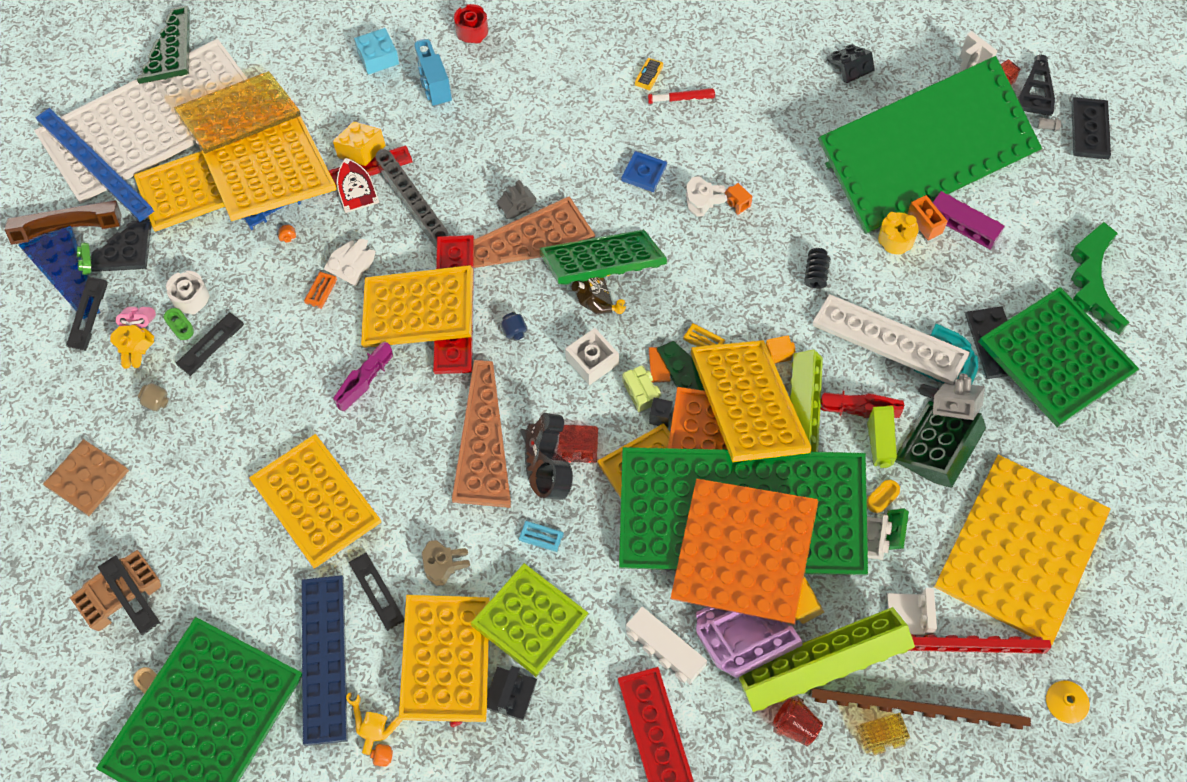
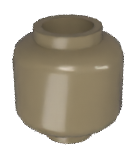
(153, 397)

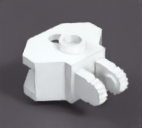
(703, 195)

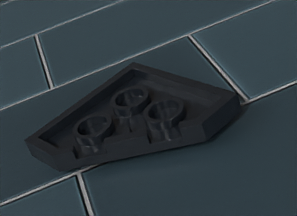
(124, 249)

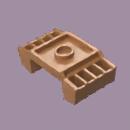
(101, 600)

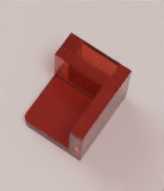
(1011, 70)

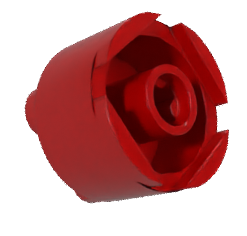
(471, 23)

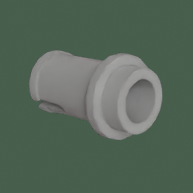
(1052, 124)

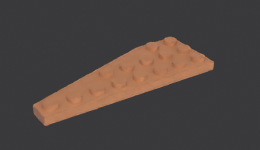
(524, 237)

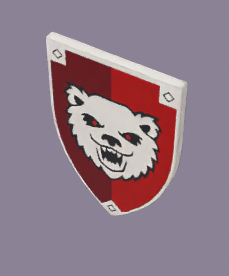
(355, 186)

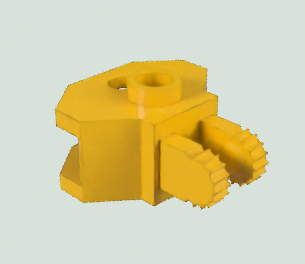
(132, 344)

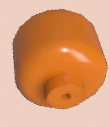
(286, 233)
(381, 755)

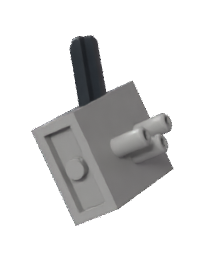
(956, 400)

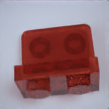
(578, 443)

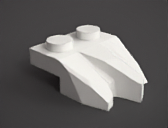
(350, 261)

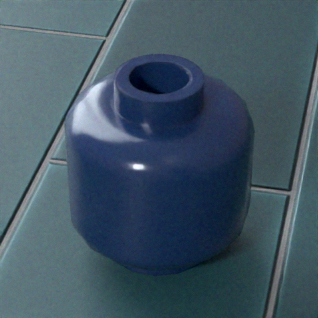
(513, 326)

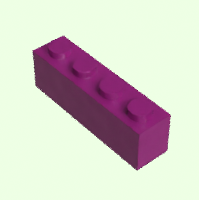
(968, 221)

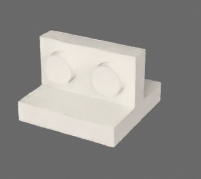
(975, 51)

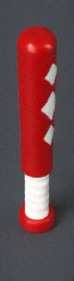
(683, 96)

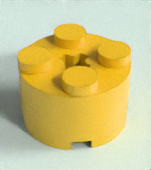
(898, 232)

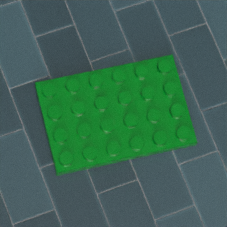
(602, 256)

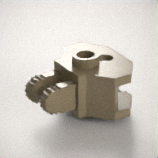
(439, 562)

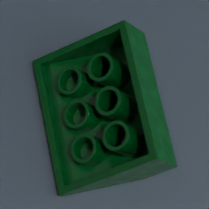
(940, 445)

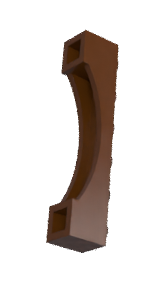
(27, 227)

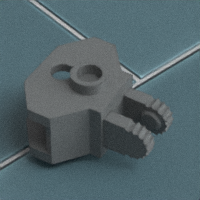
(516, 200)

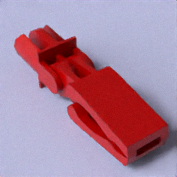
(859, 404)

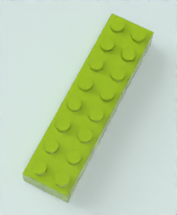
(827, 658)

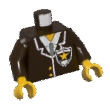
(595, 296)

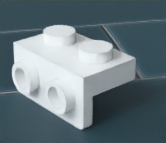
(876, 536)

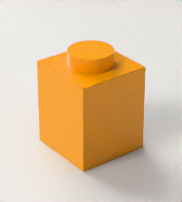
(780, 349)

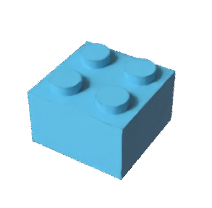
(376, 51)

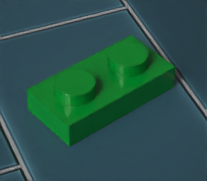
(899, 521)

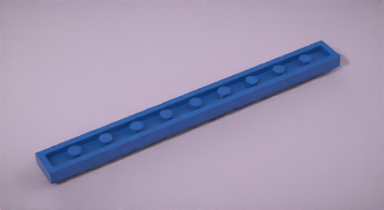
(95, 165)

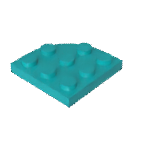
(955, 339)

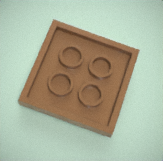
(86, 477)

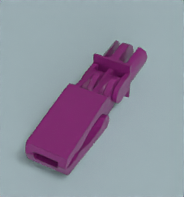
(359, 380)

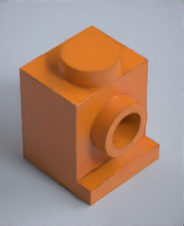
(738, 198)

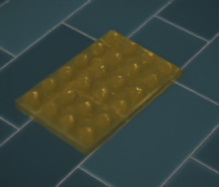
(237, 112)

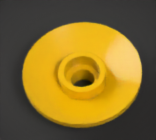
(1059, 706)

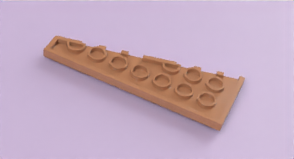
(481, 462)

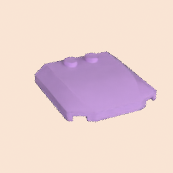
(743, 641)

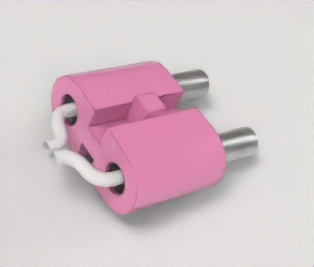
(135, 316)

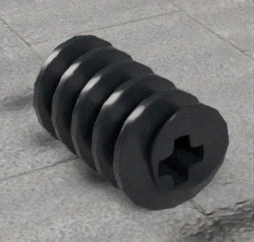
(817, 268)

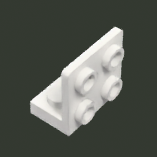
(916, 610)

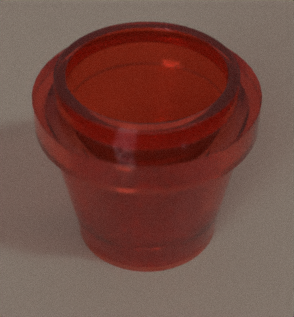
(797, 722)

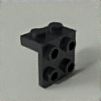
(853, 61)

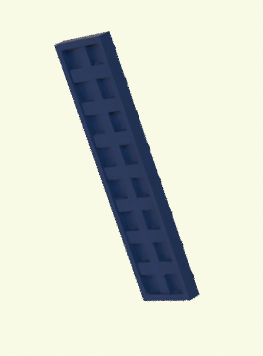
(324, 661)

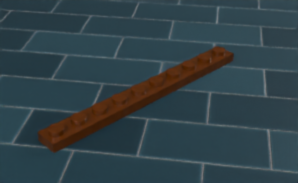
(928, 709)

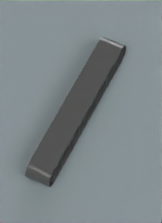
(409, 192)

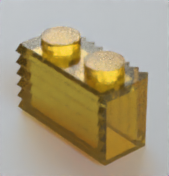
(883, 733)

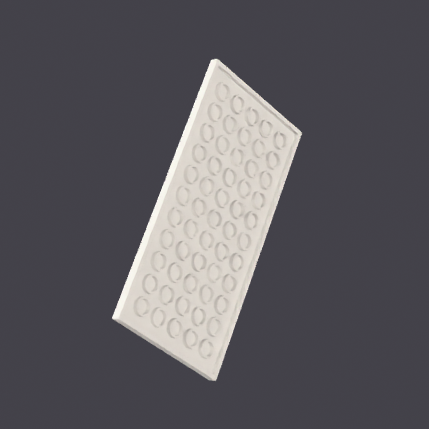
(138, 121)

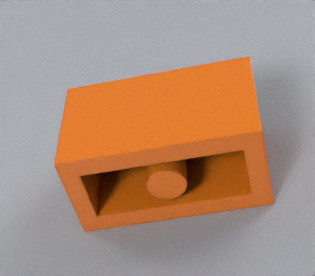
(928, 217)

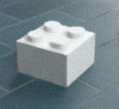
(592, 356)

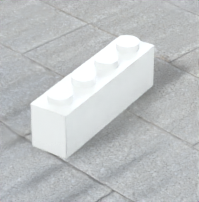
(665, 645)

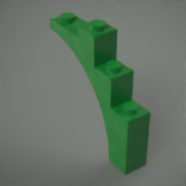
(1089, 278)

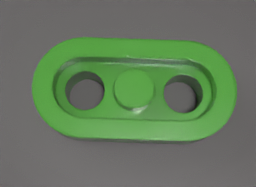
(85, 263)
(179, 325)

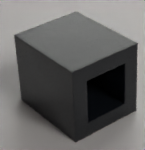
(660, 412)

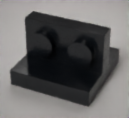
(510, 693)

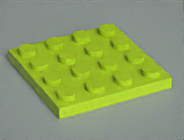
(529, 619)

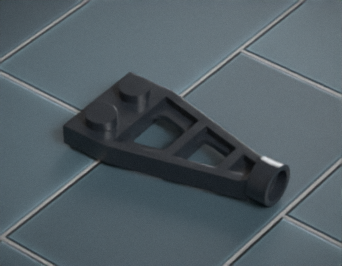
(1035, 103)

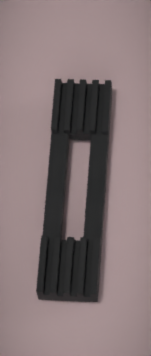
(78, 338)
(190, 362)
(391, 614)
(143, 619)

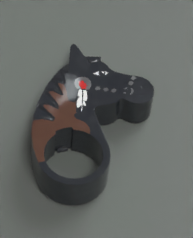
(542, 460)

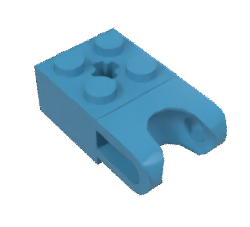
(433, 70)

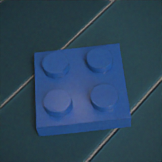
(644, 171)

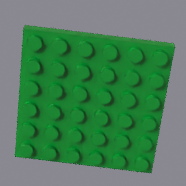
(1058, 356)

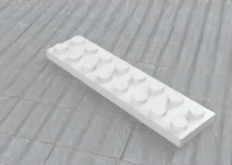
(891, 339)

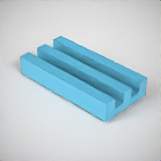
(523, 538)

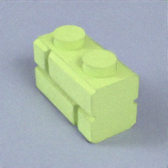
(640, 387)

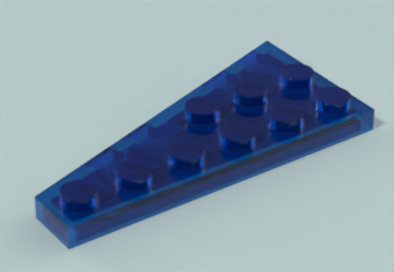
(58, 261)

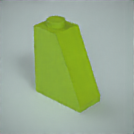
(882, 436)

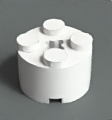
(187, 292)

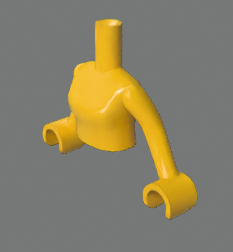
(373, 725)

